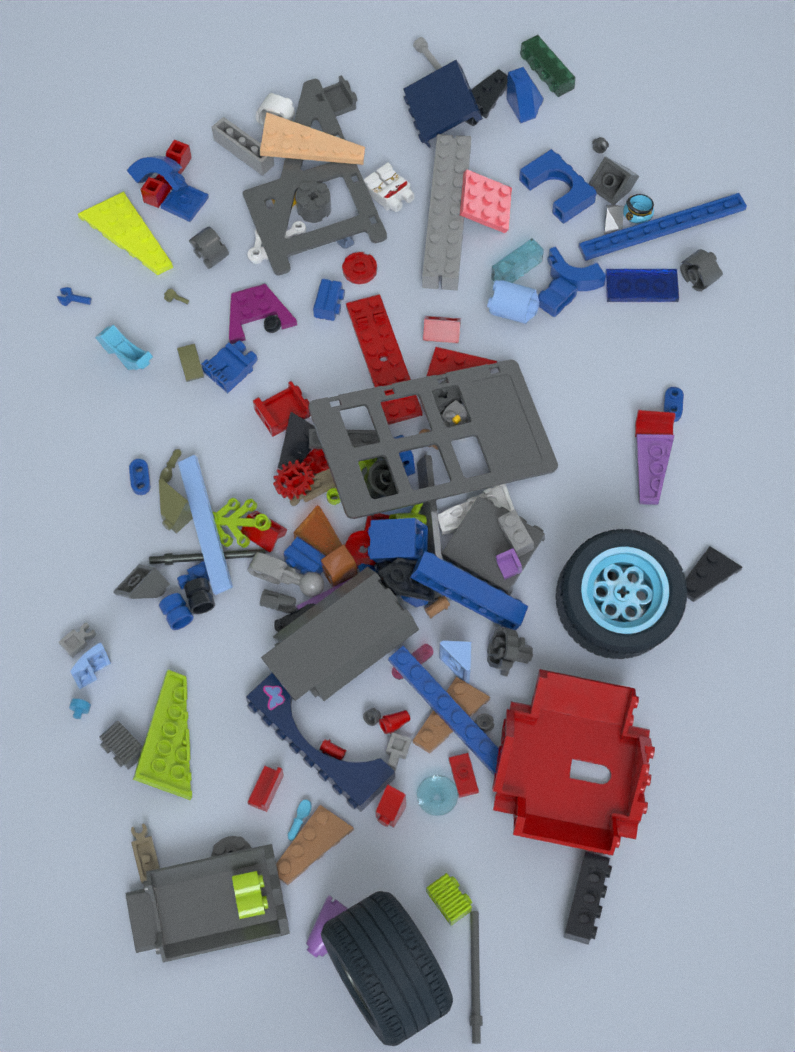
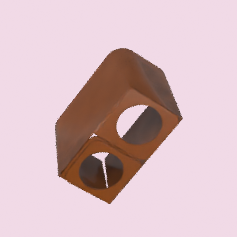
(339, 566)

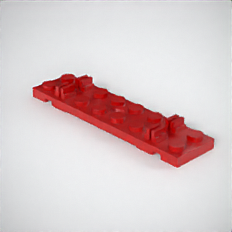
(379, 341)

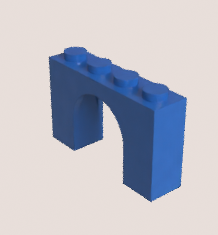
(550, 167)

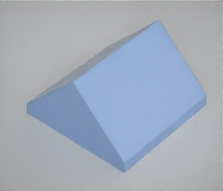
(457, 657)

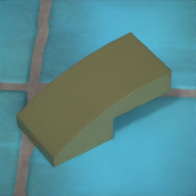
(190, 362)

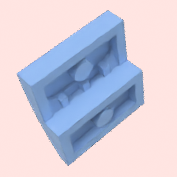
(88, 664)

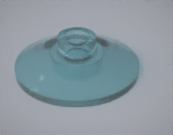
(434, 786)

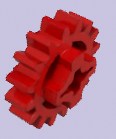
(293, 480)

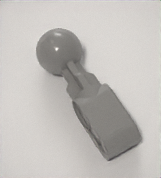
(279, 572)

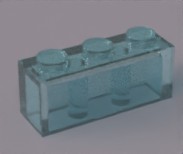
(518, 262)

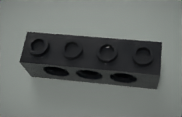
(575, 928)

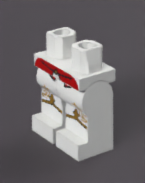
(388, 188)

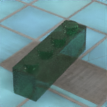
(547, 66)

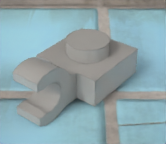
(397, 748)

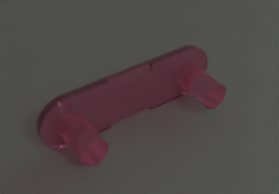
(421, 655)

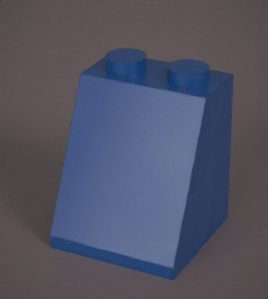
(397, 539)

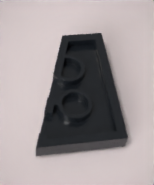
(490, 90)
(296, 441)

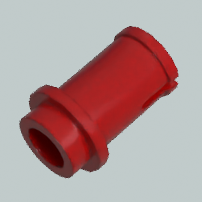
(332, 749)

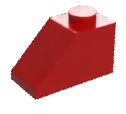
(391, 806)

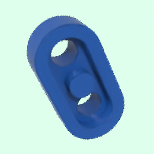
(674, 402)
(139, 478)

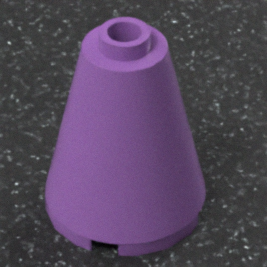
(328, 911)

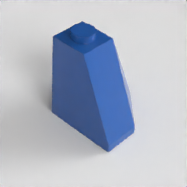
(523, 95)

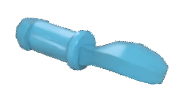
(303, 810)

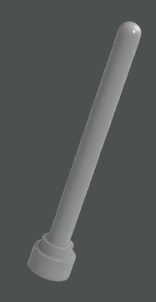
(422, 47)

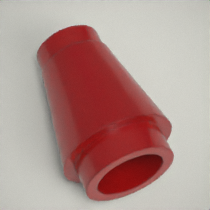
(394, 721)

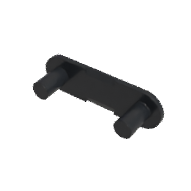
(281, 623)

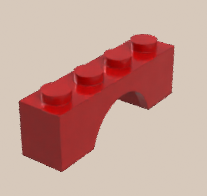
(157, 188)

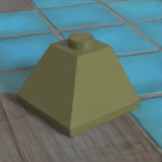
(173, 507)

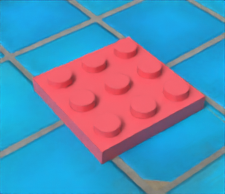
(485, 201)

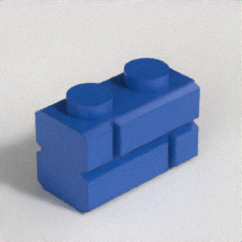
(328, 300)
(303, 557)

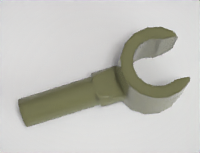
(170, 294)

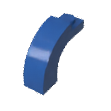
(165, 166)
(584, 278)

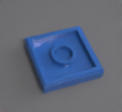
(185, 203)

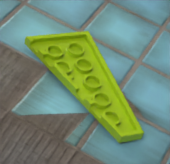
(167, 742)

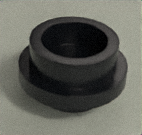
(272, 324)

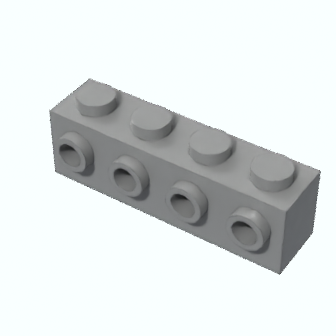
(241, 145)

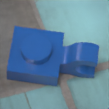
(194, 572)

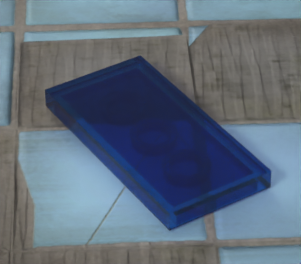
(642, 285)

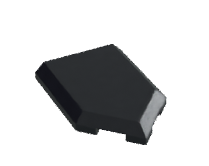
(398, 579)

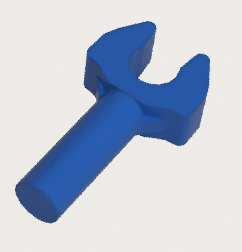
(71, 297)

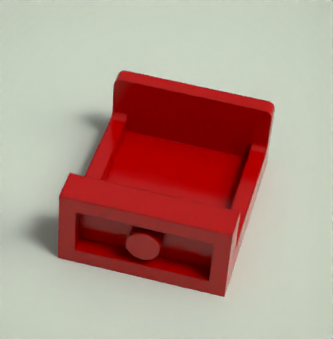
(276, 410)

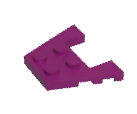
(254, 305)

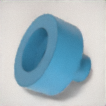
(79, 707)

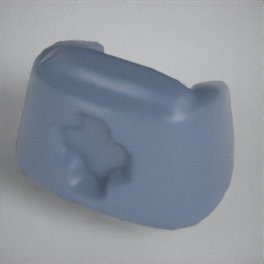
(346, 242)

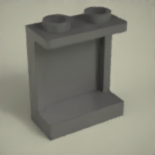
(340, 97)

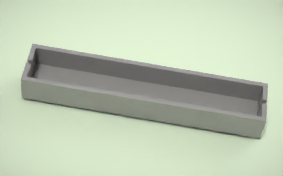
(444, 220)

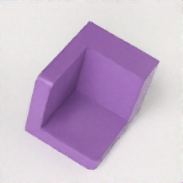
(509, 563)

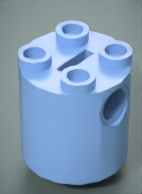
(513, 301)

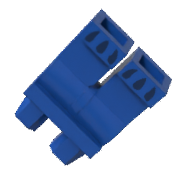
(230, 365)

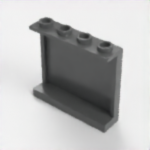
(481, 539)

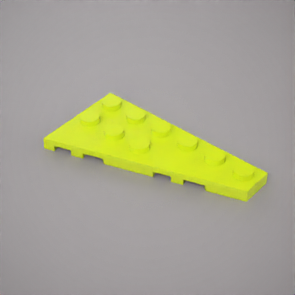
(125, 228)

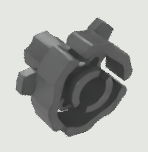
(507, 649)

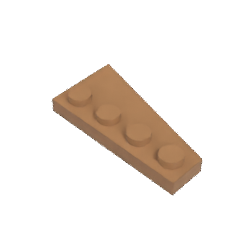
(435, 729)
(313, 841)

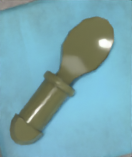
(166, 473)

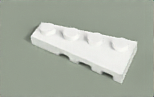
(452, 518)

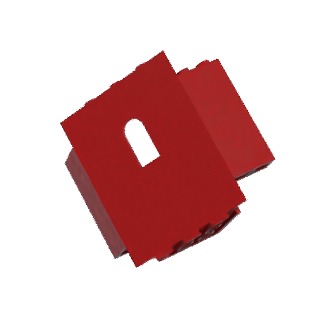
(582, 723)

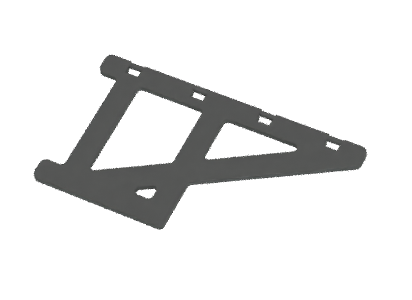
(273, 222)

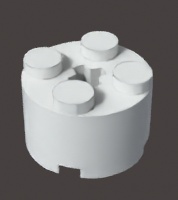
(277, 106)

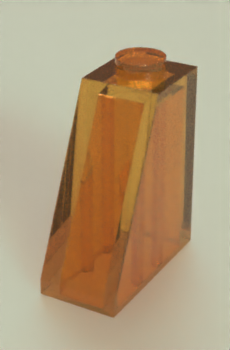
(318, 532)

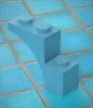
(127, 352)

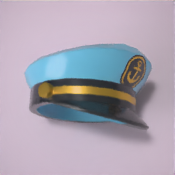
(639, 208)

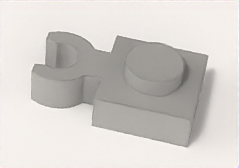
(75, 642)

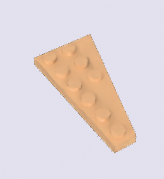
(296, 141)

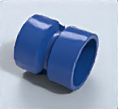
(176, 611)

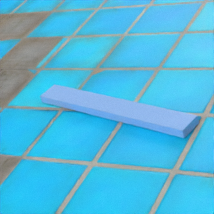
(205, 525)

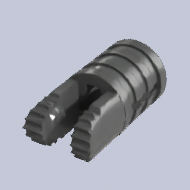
(278, 601)

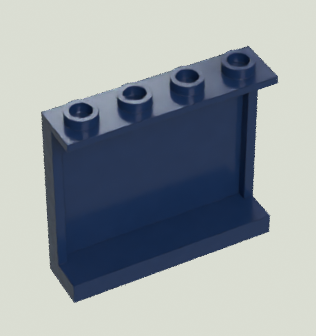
(441, 101)

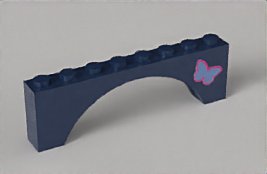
(354, 780)

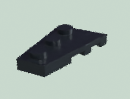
(709, 572)

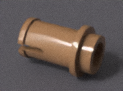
(436, 607)

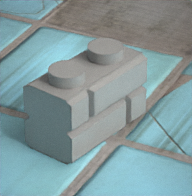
(516, 533)

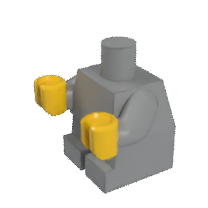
(455, 415)

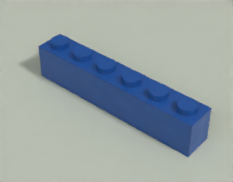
(469, 591)

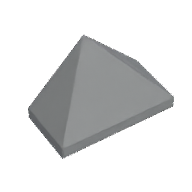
(613, 218)

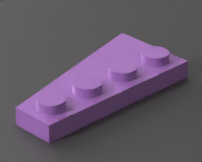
(652, 463)

